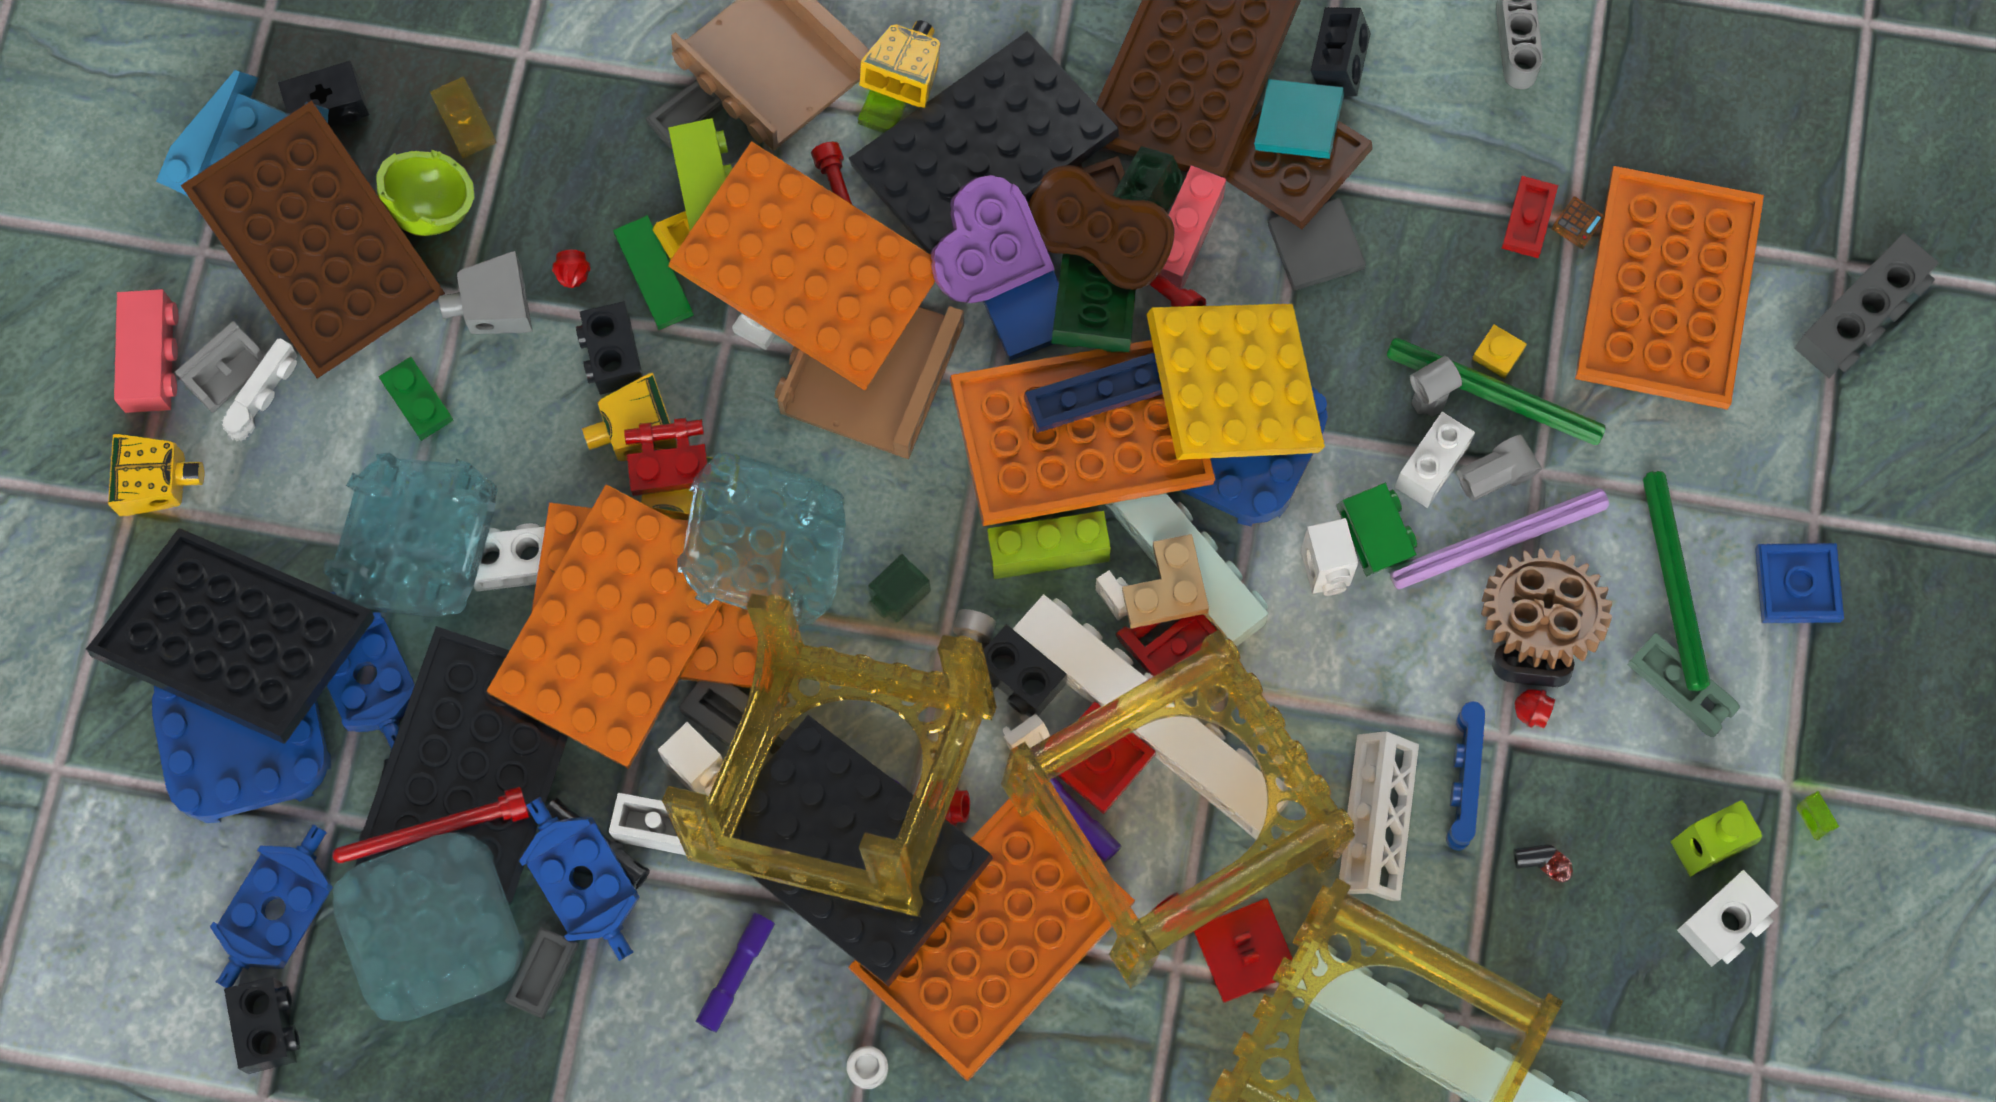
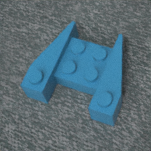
(219, 129)

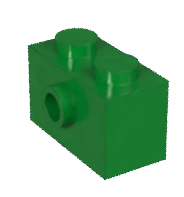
(1378, 529)

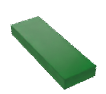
(651, 272)

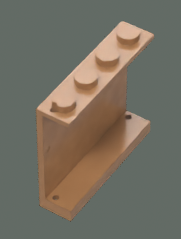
(773, 63)
(896, 400)

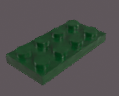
(1091, 308)

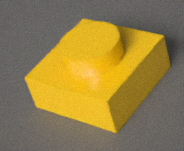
(672, 232)
(1499, 351)

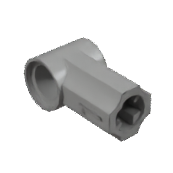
(1433, 386)
(1508, 463)

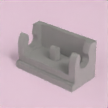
(221, 367)

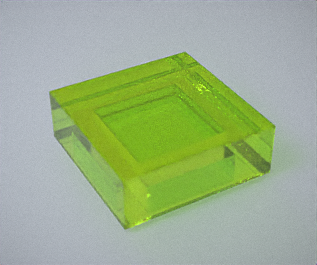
(880, 112)
(1817, 816)

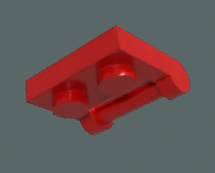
(1170, 647)

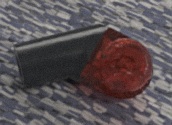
(1546, 858)

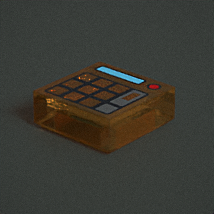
(1578, 222)

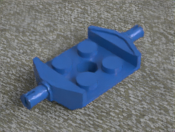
(384, 699)
(552, 860)
(277, 874)

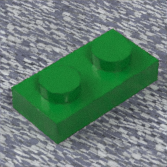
(416, 398)

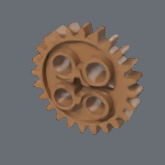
(1546, 608)

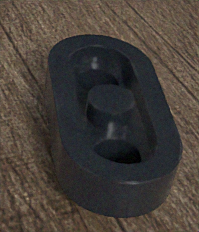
(1510, 670)

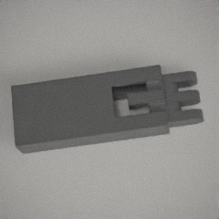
(719, 711)

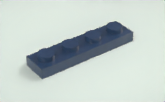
(1093, 392)

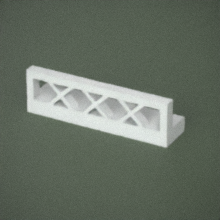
(1373, 812)

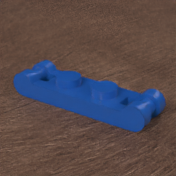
(1466, 792)

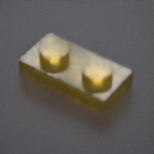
(463, 117)

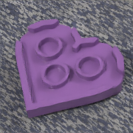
(991, 243)

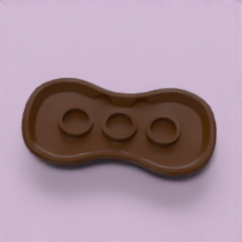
(1118, 235)

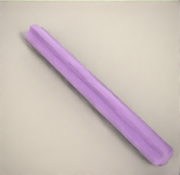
(1499, 538)

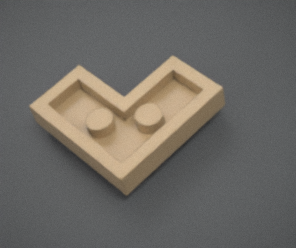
(1176, 593)

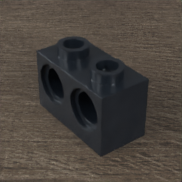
(1341, 49)
(616, 346)
(1028, 665)
(251, 1028)

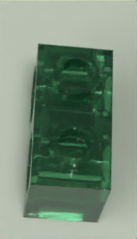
(1151, 178)

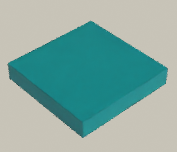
(1299, 118)

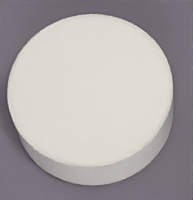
(867, 1067)

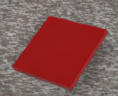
(1243, 949)

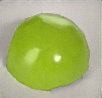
(424, 191)

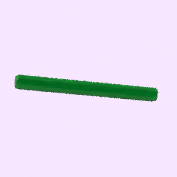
(1504, 394)
(1676, 581)

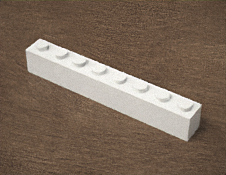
(1181, 743)

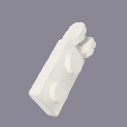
(258, 390)

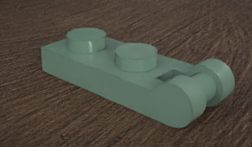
(1663, 669)

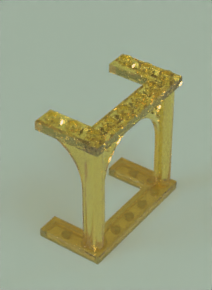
(1213, 672)
(892, 866)
(1346, 915)

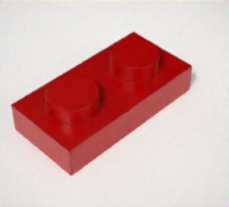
(1529, 217)

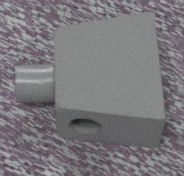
(490, 297)

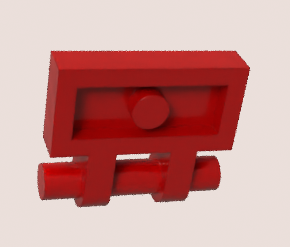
(667, 468)

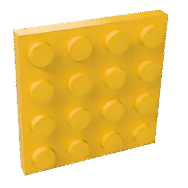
(1234, 381)

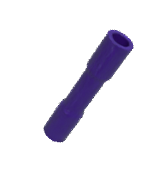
(1100, 839)
(723, 994)

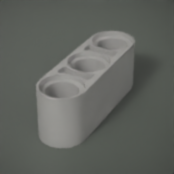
(1519, 48)

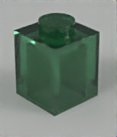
(898, 589)

